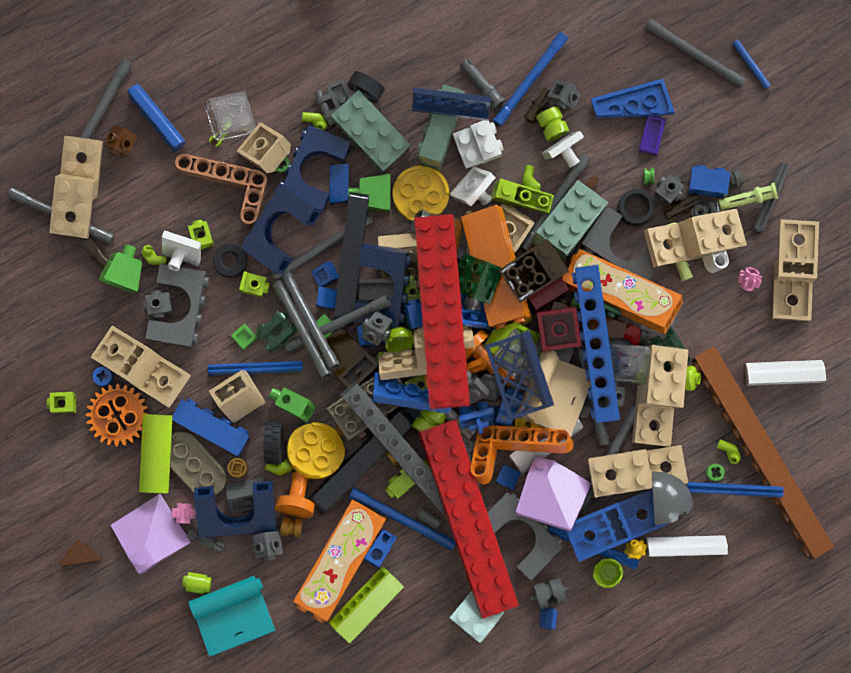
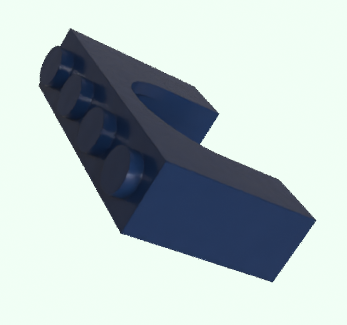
(315, 143)
(260, 240)
(396, 264)
(213, 522)

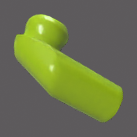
(316, 118)
(528, 179)
(151, 257)
(731, 450)
(280, 469)

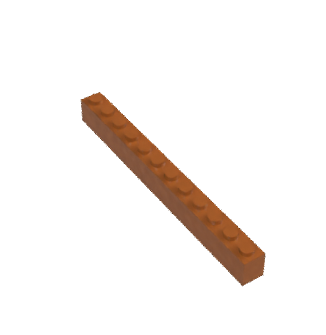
(762, 453)

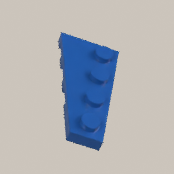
(640, 100)
(402, 395)

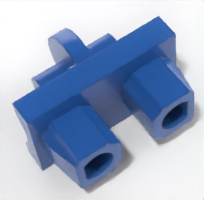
(478, 419)

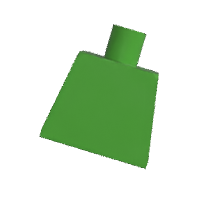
(379, 192)
(122, 270)
(297, 407)

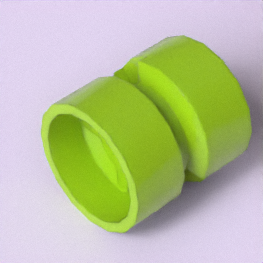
(552, 122)
(428, 420)

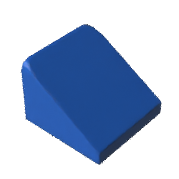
(325, 274)
(326, 298)
(508, 477)
(548, 618)

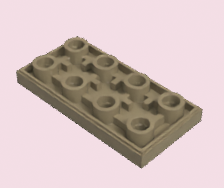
(346, 418)

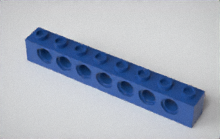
(592, 274)

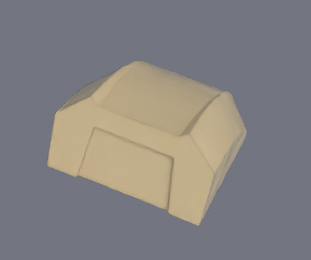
(265, 148)
(518, 225)

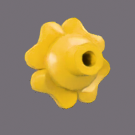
(635, 549)

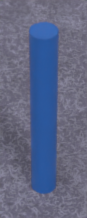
(751, 64)

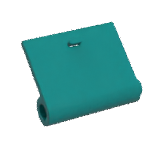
(232, 611)

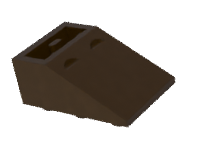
(533, 270)
(354, 361)

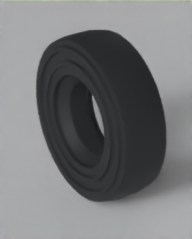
(238, 268)

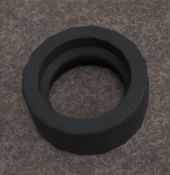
(366, 85)
(636, 193)

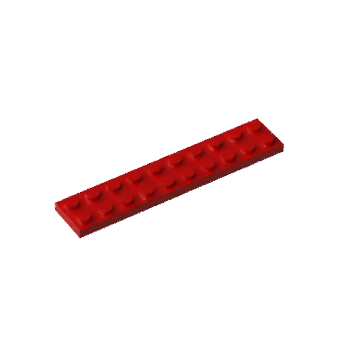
(441, 312)
(468, 519)

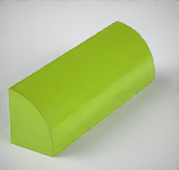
(155, 453)
(366, 604)

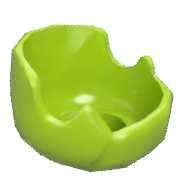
(400, 340)
(608, 573)

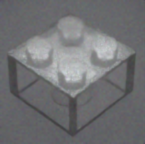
(230, 116)

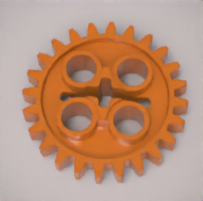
(102, 424)

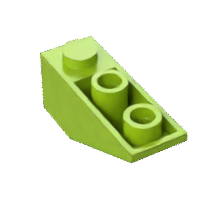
(521, 196)

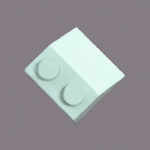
(469, 619)

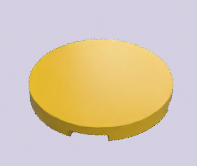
(420, 189)
(315, 450)

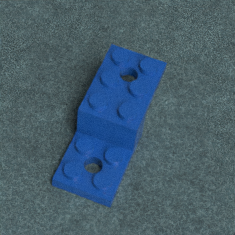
(613, 525)

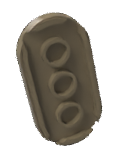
(195, 464)

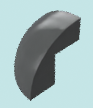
(670, 498)

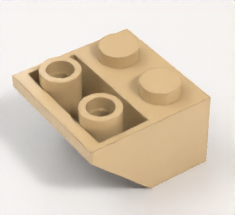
(402, 241)
(237, 396)

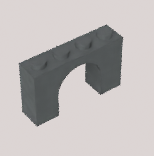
(598, 245)
(183, 332)
(545, 544)

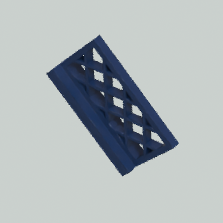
(451, 104)
(535, 368)

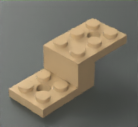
(76, 187)
(695, 237)
(795, 270)
(412, 361)
(140, 366)
(660, 396)
(634, 470)

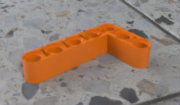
(514, 443)

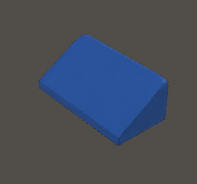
(339, 183)
(475, 318)

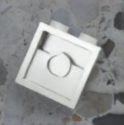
(478, 144)

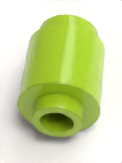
(197, 583)

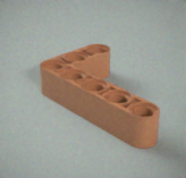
(229, 178)

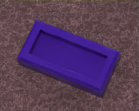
(652, 135)

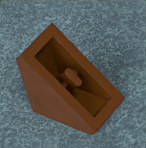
(80, 554)

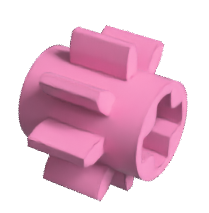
(749, 279)
(183, 513)

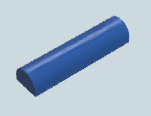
(156, 118)

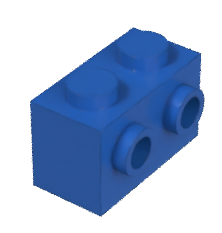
(709, 181)

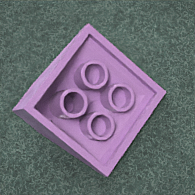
(552, 494)
(150, 534)

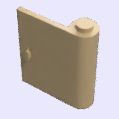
(565, 384)

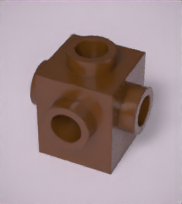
(120, 141)

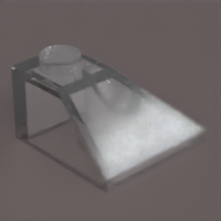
(510, 357)
(630, 363)

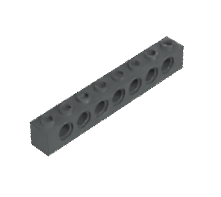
(393, 442)

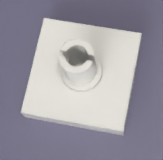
(564, 147)
(473, 187)
(180, 250)

